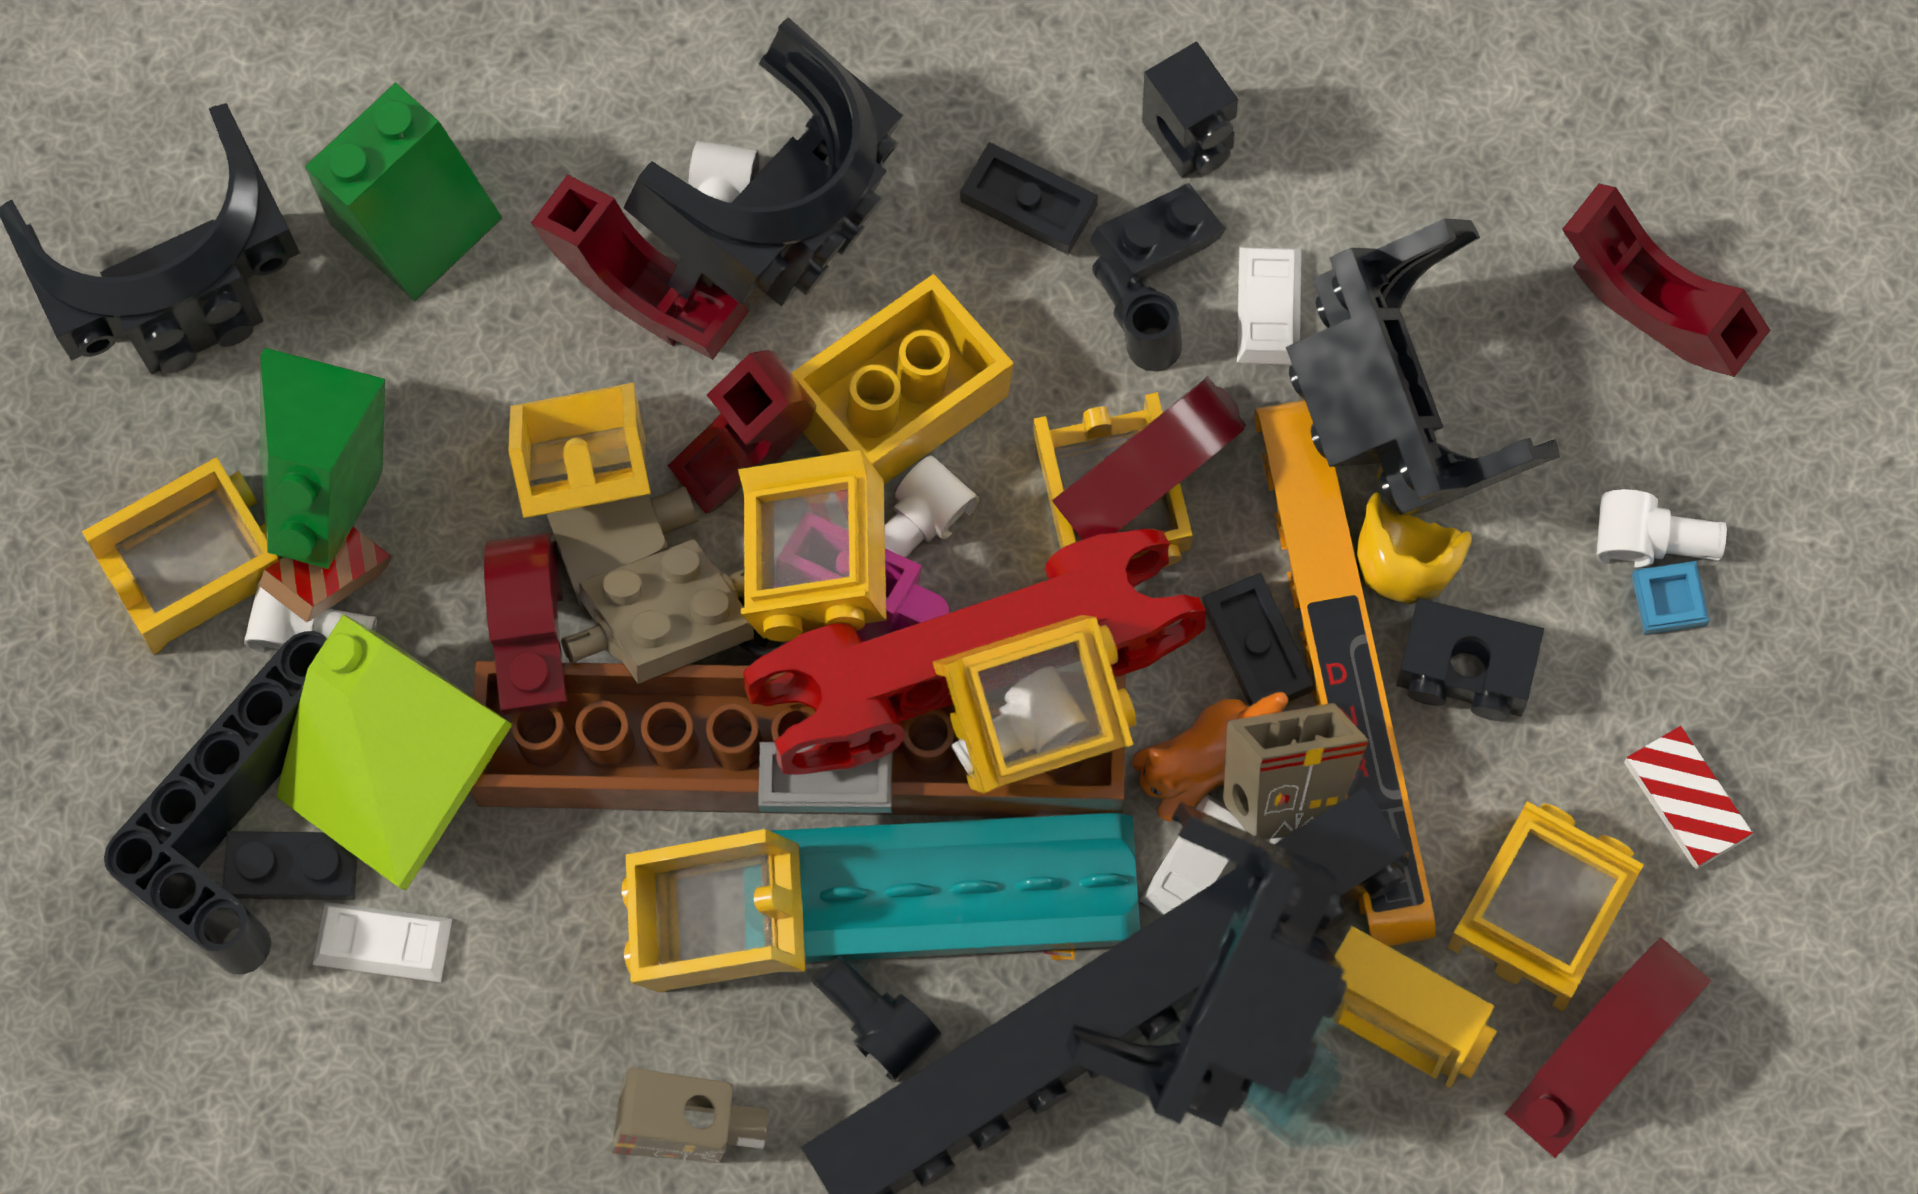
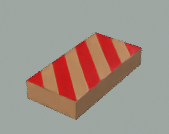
(314, 589)

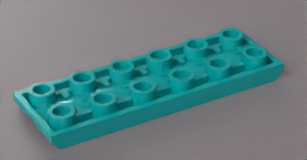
(967, 886)

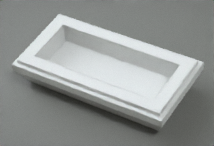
(1268, 304)
(1189, 866)
(382, 942)

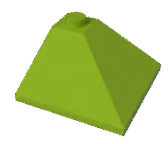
(384, 750)

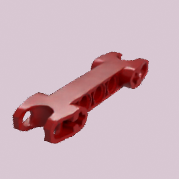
(875, 684)

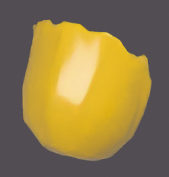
(1406, 556)

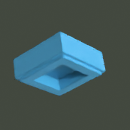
(1670, 597)

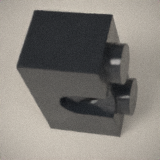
(1190, 111)
(1502, 645)

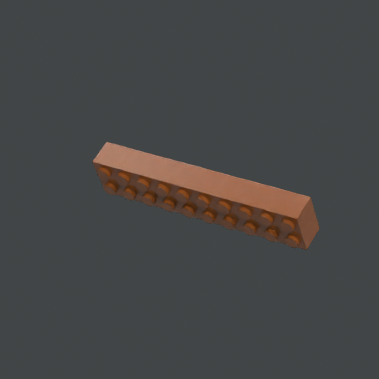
(696, 747)

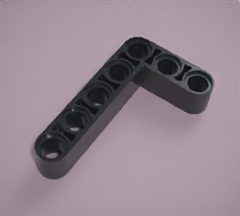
(218, 805)

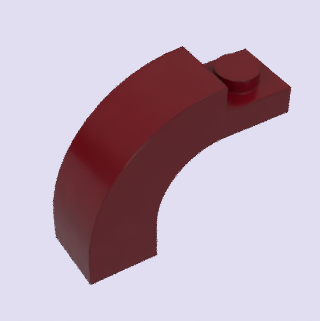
(630, 274)
(1633, 277)
(758, 421)
(1151, 461)
(523, 621)
(1607, 1046)

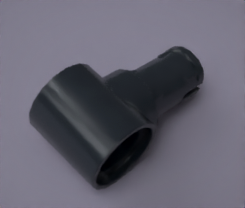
(1142, 309)
(885, 1026)

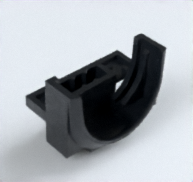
(797, 206)
(178, 292)
(1369, 385)
(1256, 998)

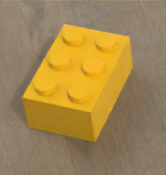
(904, 380)

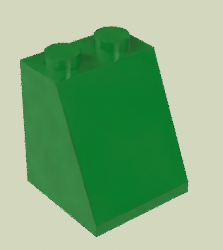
(402, 192)
(316, 452)

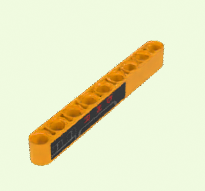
(1342, 647)

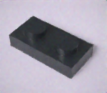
(1028, 198)
(1157, 234)
(1257, 640)
(288, 866)

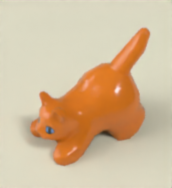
(1195, 760)

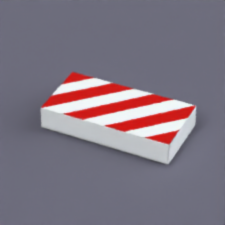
(1688, 797)

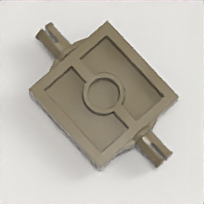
(661, 612)

